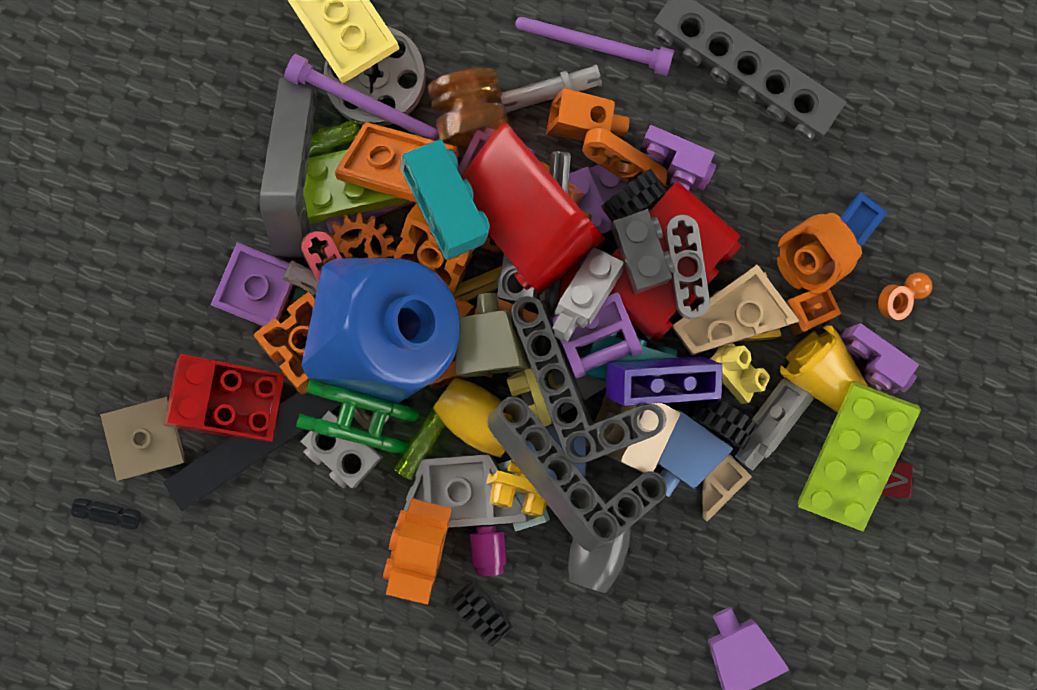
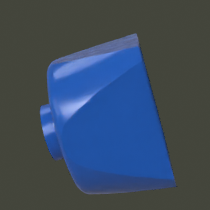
(381, 327)

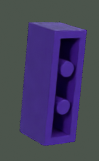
(663, 380)

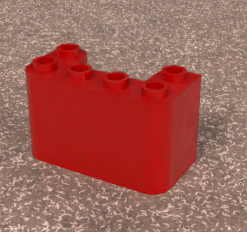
(652, 308)

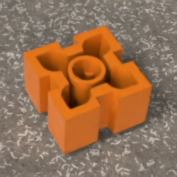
(421, 247)
(283, 341)
(416, 550)

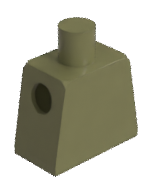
(489, 341)

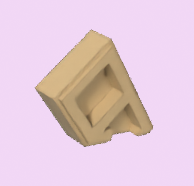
(722, 485)

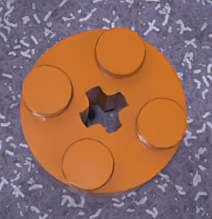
(818, 253)

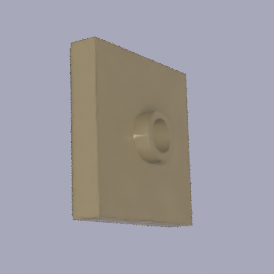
(140, 441)

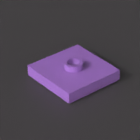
(253, 286)

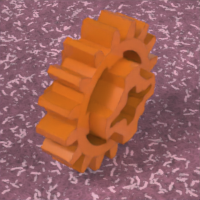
(366, 231)

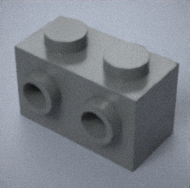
(641, 251)

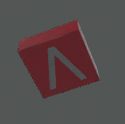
(900, 481)

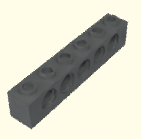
(766, 67)

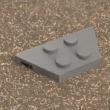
(463, 487)

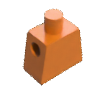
(573, 114)

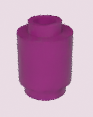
(488, 550)

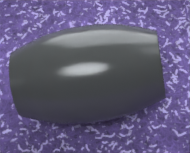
(601, 567)

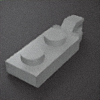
(587, 292)
(774, 422)

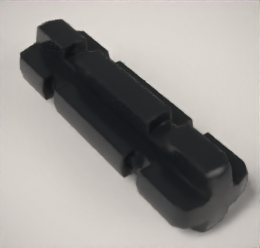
(105, 513)

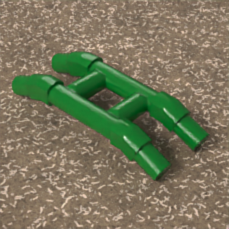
(350, 401)

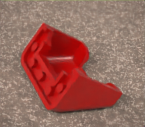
(528, 211)

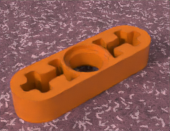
(608, 149)

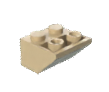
(644, 454)

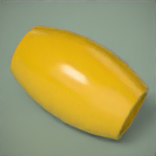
(465, 413)

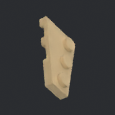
(736, 313)

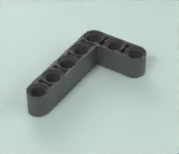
(286, 168)
(571, 392)
(570, 480)

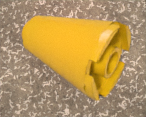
(823, 367)

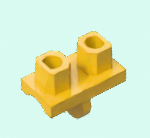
(506, 485)

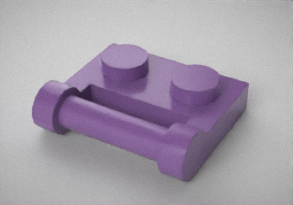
(608, 321)

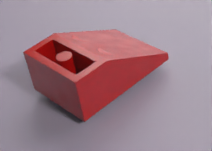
(223, 399)

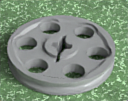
(385, 87)

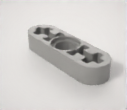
(697, 255)

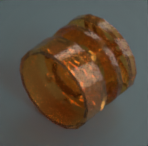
(468, 104)

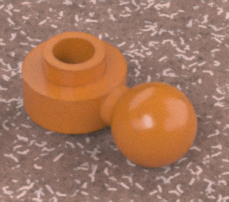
(897, 300)

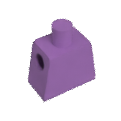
(743, 653)

